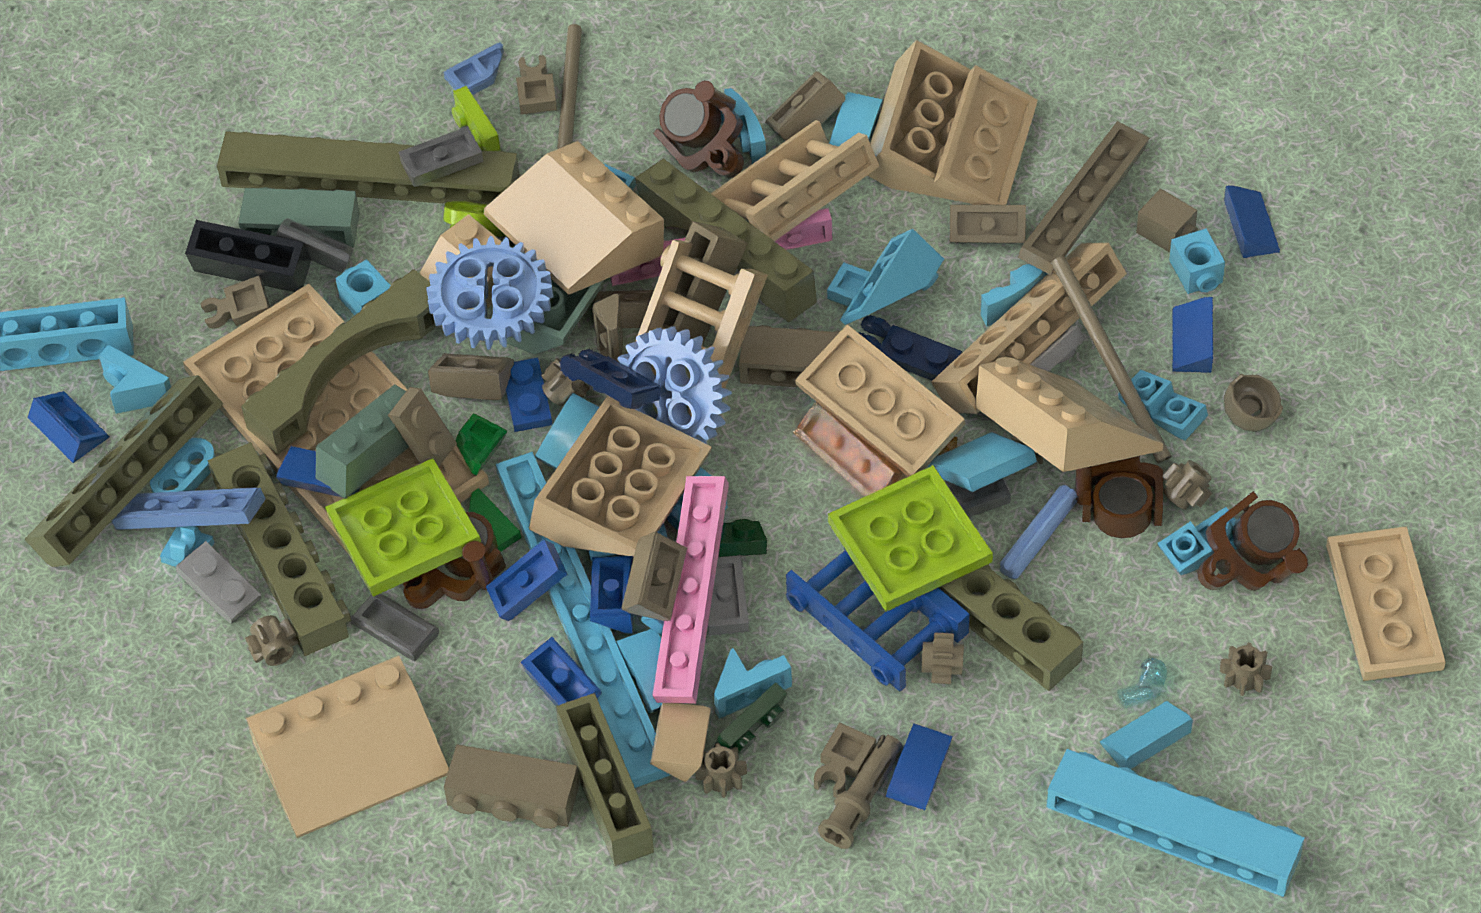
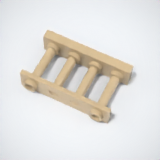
(797, 179)
(729, 324)

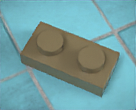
(987, 223)
(422, 427)

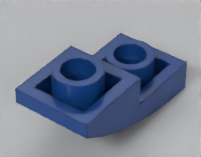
(919, 766)

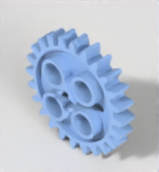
(525, 291)
(702, 392)

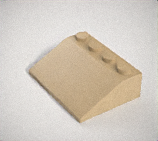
(917, 120)
(578, 219)
(1058, 416)
(616, 481)
(347, 746)

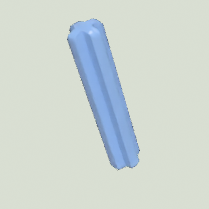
(1038, 532)

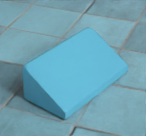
(1147, 735)

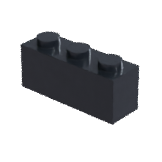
(248, 254)

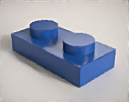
(526, 397)
(526, 580)

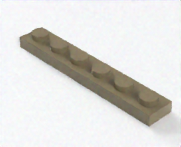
(1083, 197)

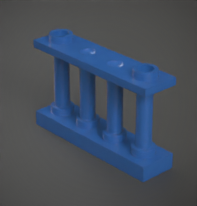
(942, 611)

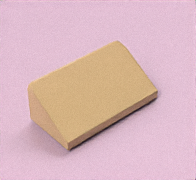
(680, 739)

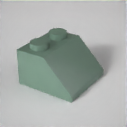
(559, 321)

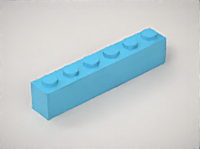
(1175, 822)

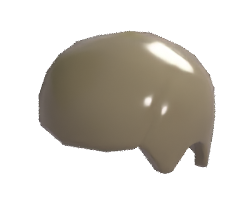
(1248, 395)

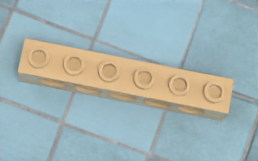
(1030, 324)

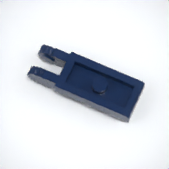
(908, 349)
(610, 378)

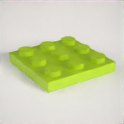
(402, 526)
(910, 538)

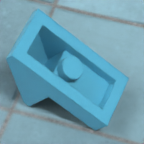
(133, 382)
(741, 688)

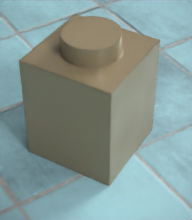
(1165, 219)

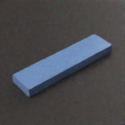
(190, 508)

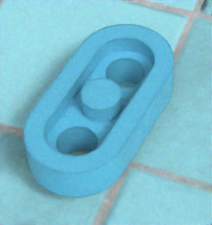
(181, 472)

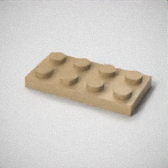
(985, 140)
(880, 402)
(1385, 603)

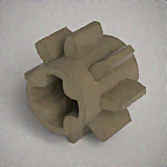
(558, 387)
(1187, 484)
(271, 640)
(942, 658)
(1245, 668)
(721, 770)

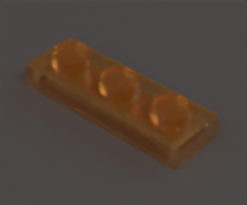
(845, 451)

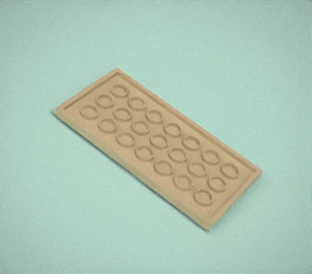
(275, 341)

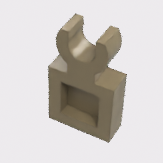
(535, 88)
(241, 303)
(842, 756)

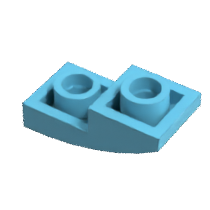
(856, 115)
(751, 135)
(1001, 299)
(1168, 409)
(565, 430)
(1189, 544)
(641, 658)

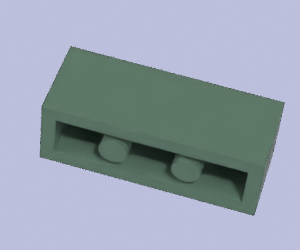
(324, 211)
(361, 446)

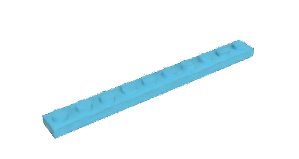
(590, 641)

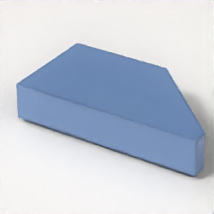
(477, 71)

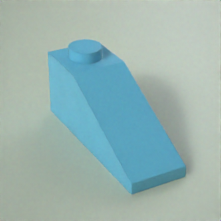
(901, 270)

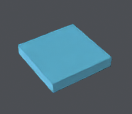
(983, 461)

